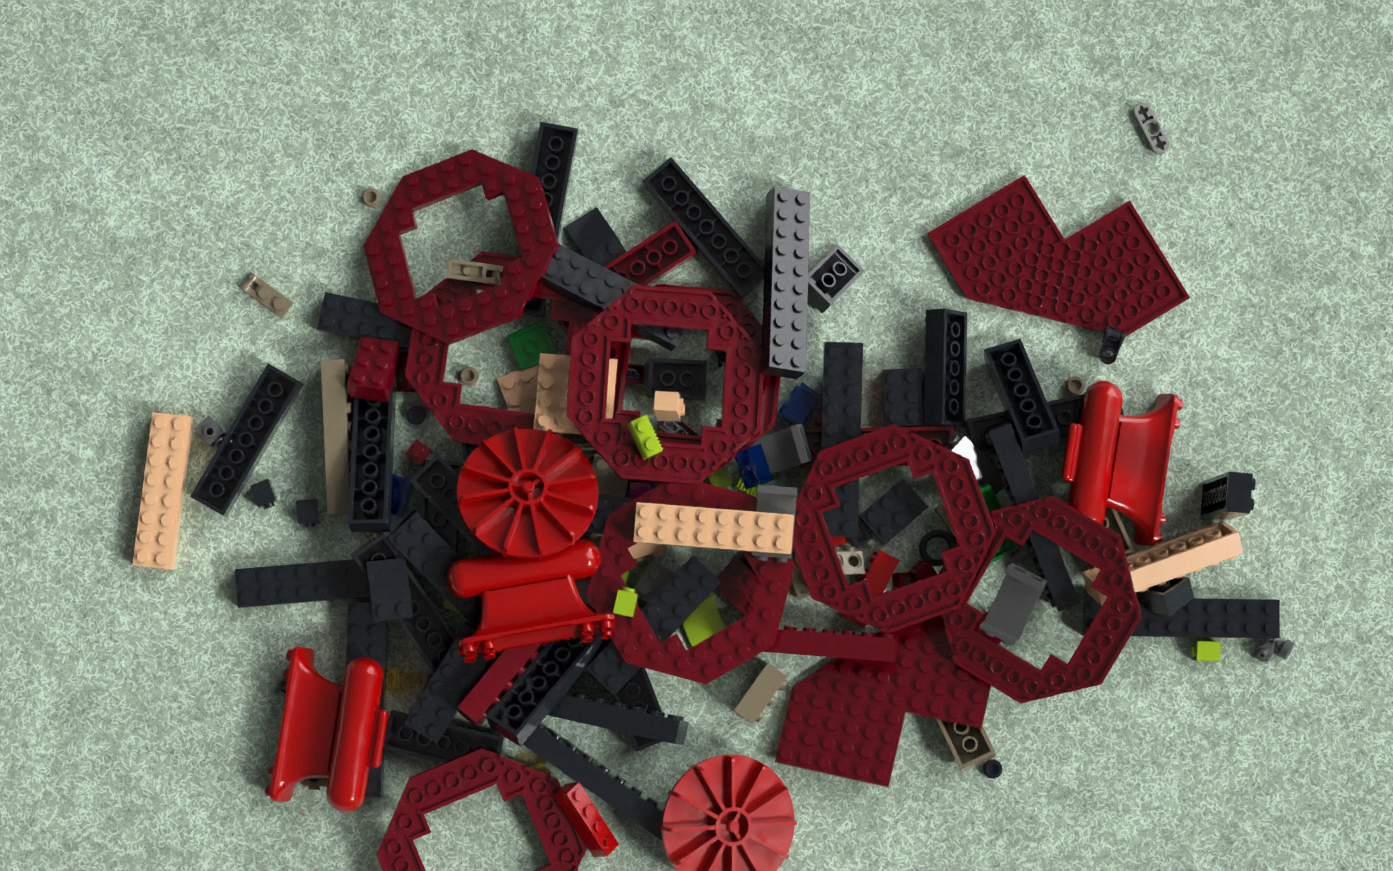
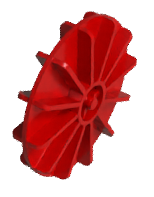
(527, 493)
(728, 817)

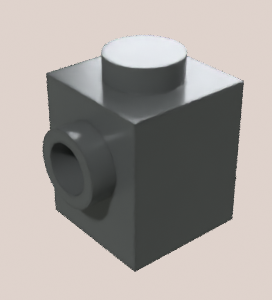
(210, 431)

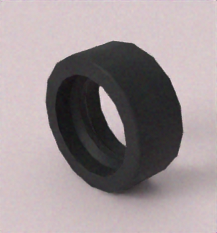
(922, 546)

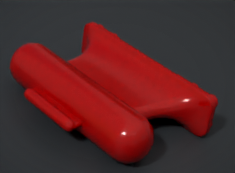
(1121, 459)
(528, 599)
(329, 730)

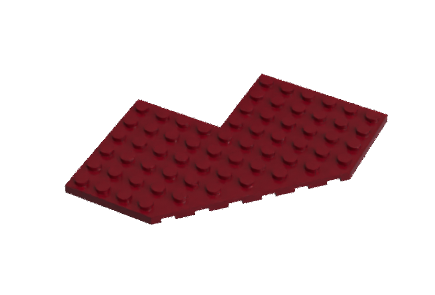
(1018, 260)
(854, 710)

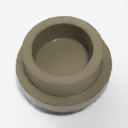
(371, 197)
(469, 376)
(1074, 385)

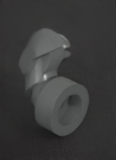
(1266, 650)

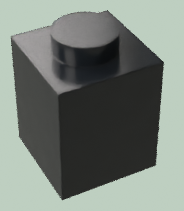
(264, 494)
(307, 512)

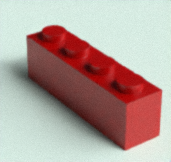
(878, 577)
(586, 819)

